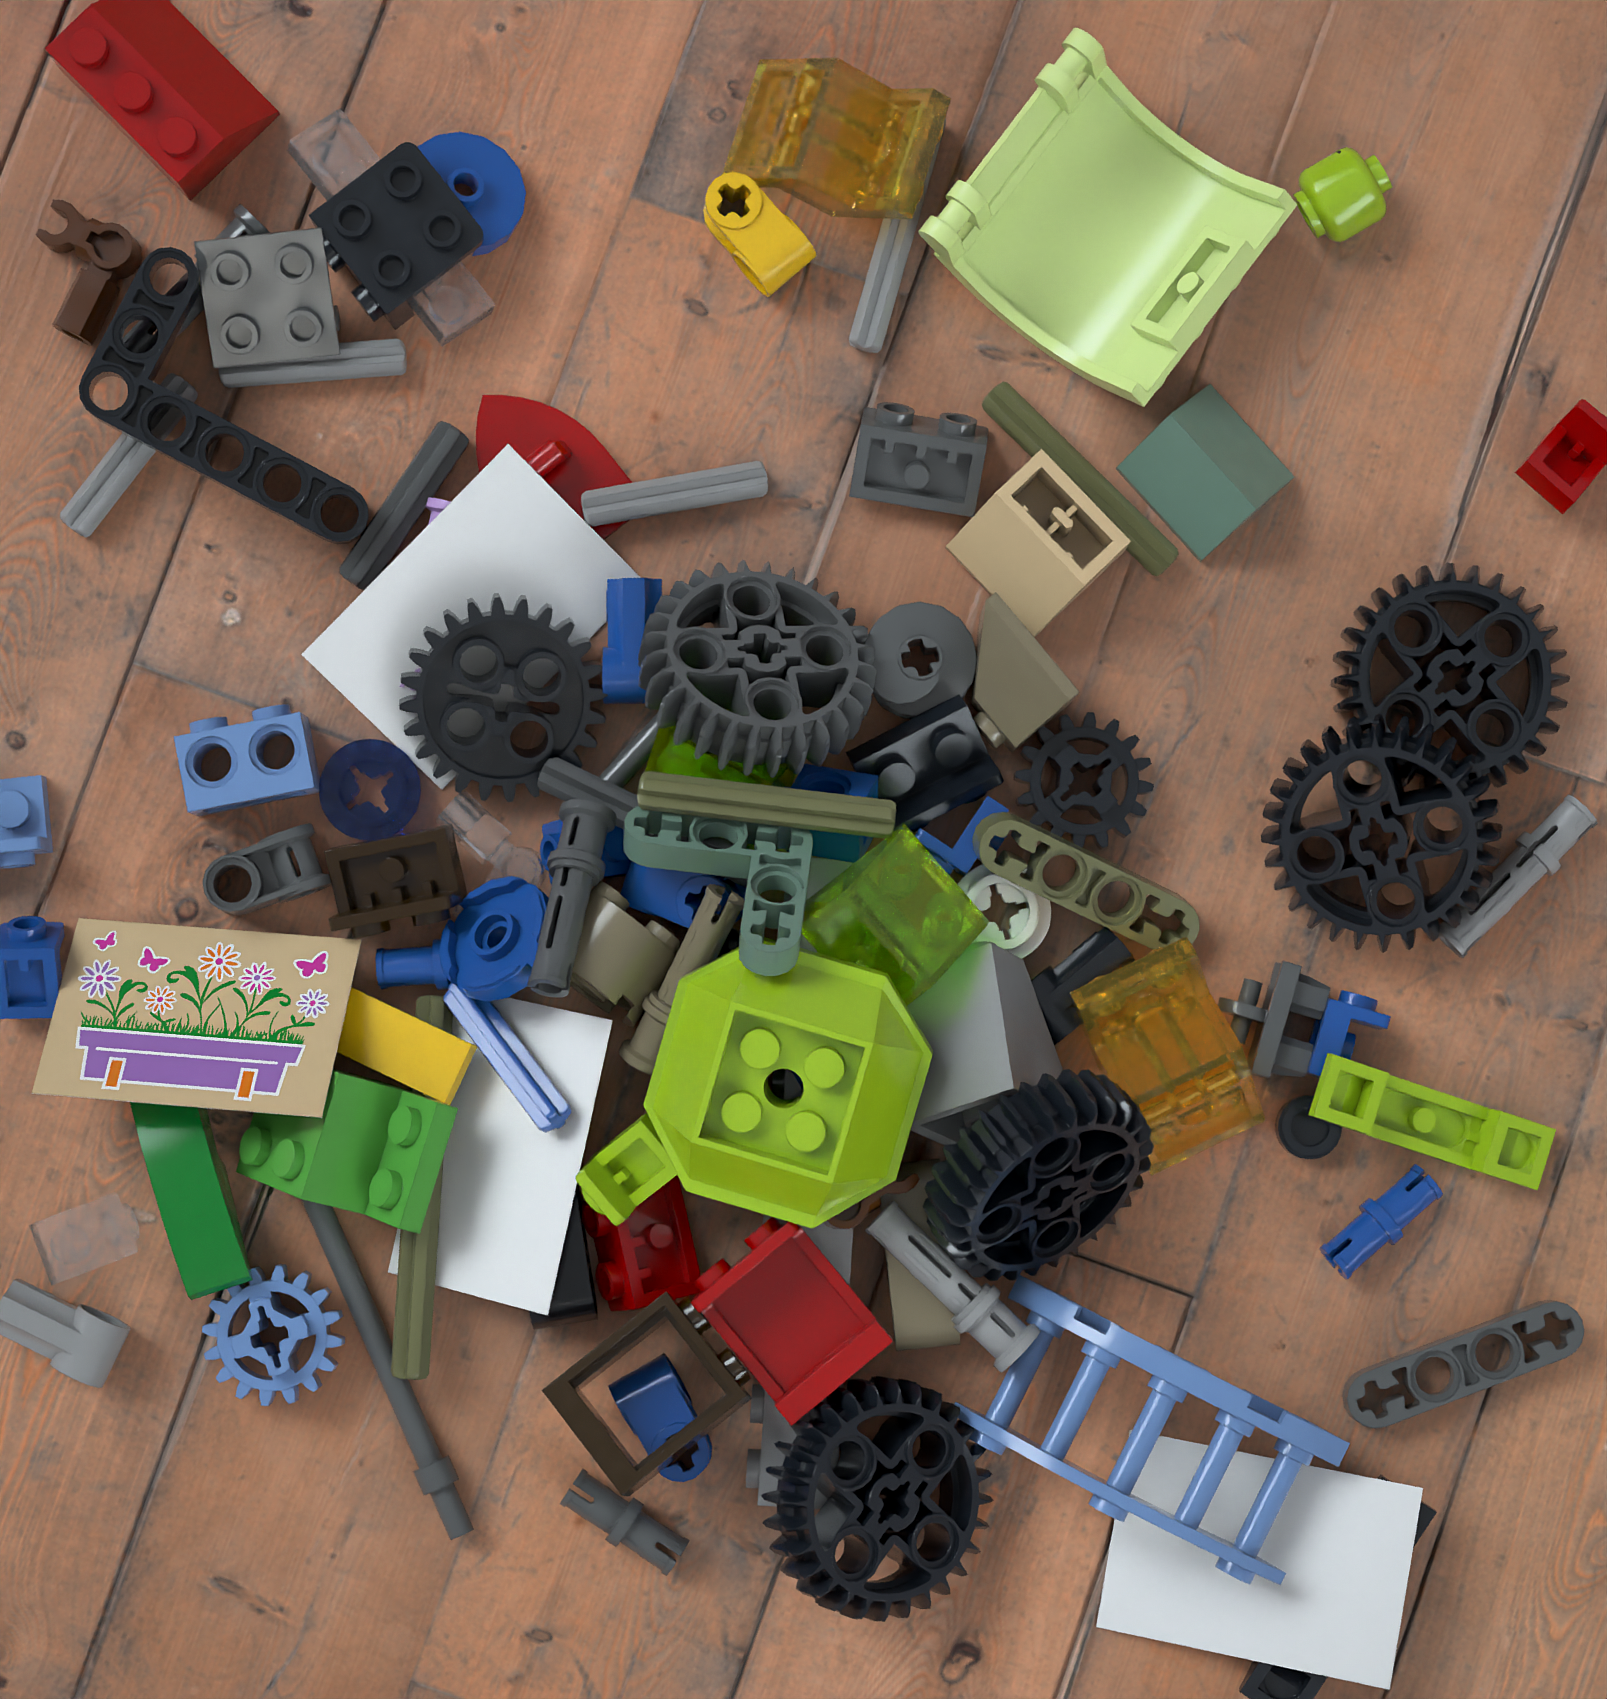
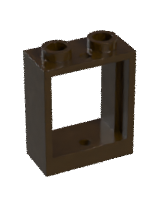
(595, 1433)

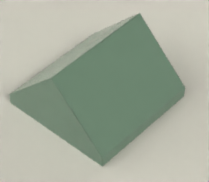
(1204, 472)

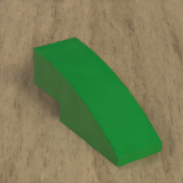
(192, 1196)

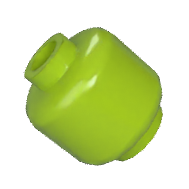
(1342, 194)

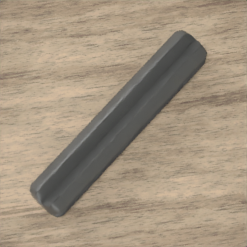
(404, 505)

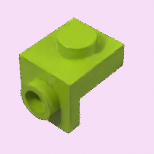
(626, 1171)

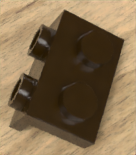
(395, 879)

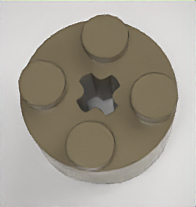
(619, 956)

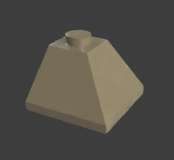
(1014, 679)

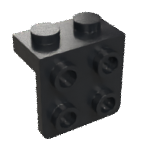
(396, 232)

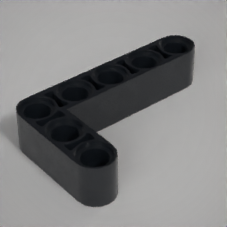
(202, 426)

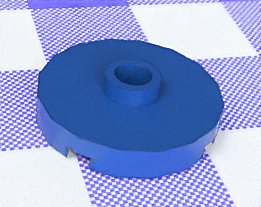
(489, 173)
(494, 939)

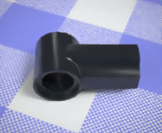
(1092, 958)

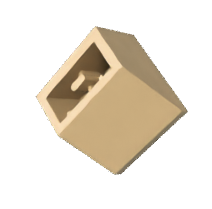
(1038, 543)

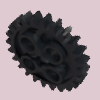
(516, 641)

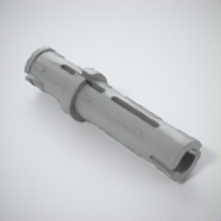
(1519, 872)

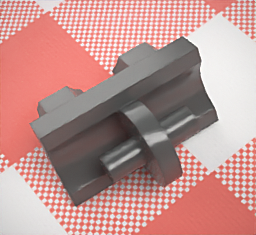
(1286, 993)

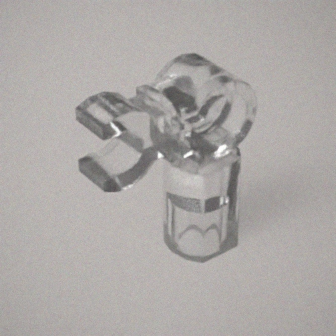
(488, 841)

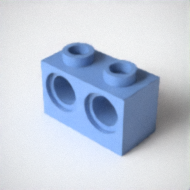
(249, 778)

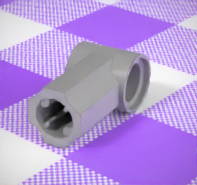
(75, 1338)

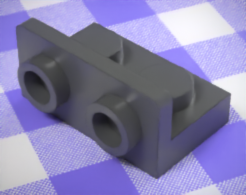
(919, 459)

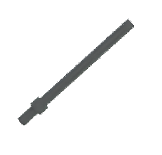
(435, 1473)

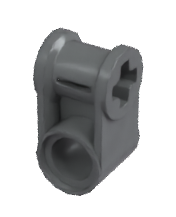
(270, 871)

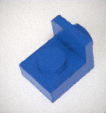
(30, 967)
(1331, 1033)

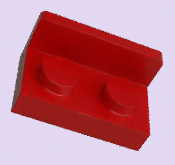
(646, 1252)

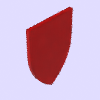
(552, 445)

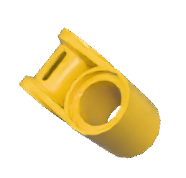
(764, 240)

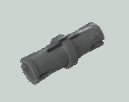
(624, 1522)

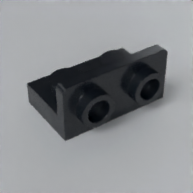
(929, 764)

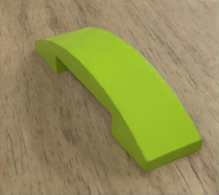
(1431, 1122)

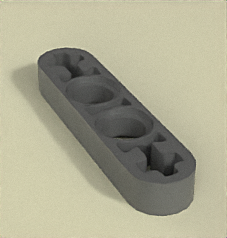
(1465, 1372)

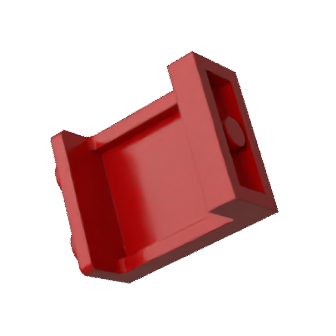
(790, 1317)

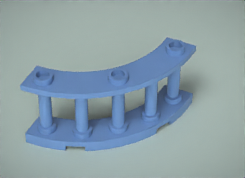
(1170, 1382)

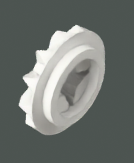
(1026, 928)

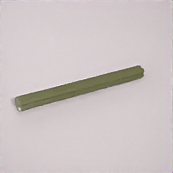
(419, 1255)

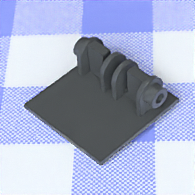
(268, 297)

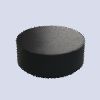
(1303, 1134)

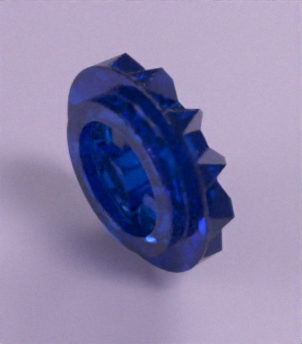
(340, 786)

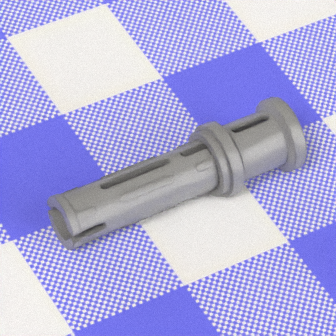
(974, 1306)

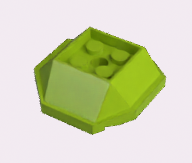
(802, 1155)

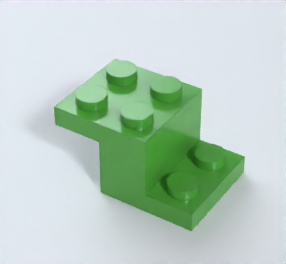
(366, 1154)

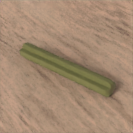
(1035, 433)
(766, 804)

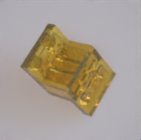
(837, 137)
(1170, 1052)

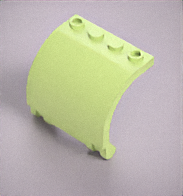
(1103, 228)

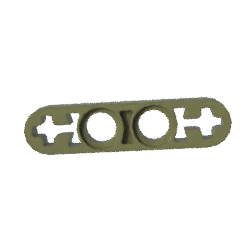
(1090, 876)

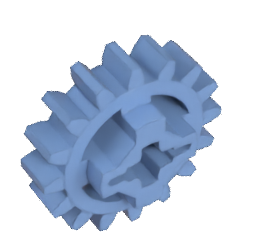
(282, 1363)

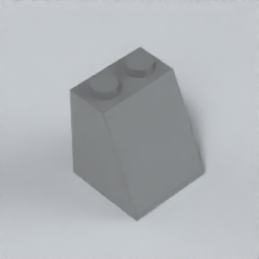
(982, 1037)

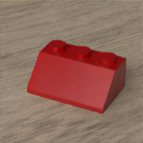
(163, 87)

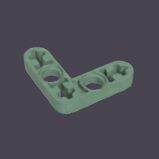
(762, 867)

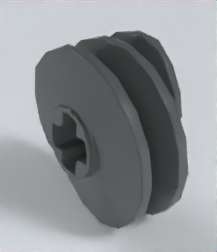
(937, 633)

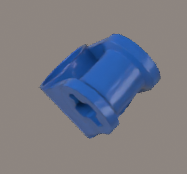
(672, 892)
(658, 1407)

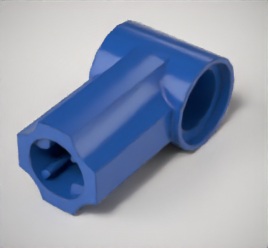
(627, 608)

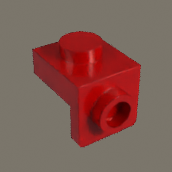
(1568, 457)

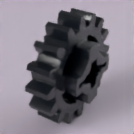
(1062, 759)

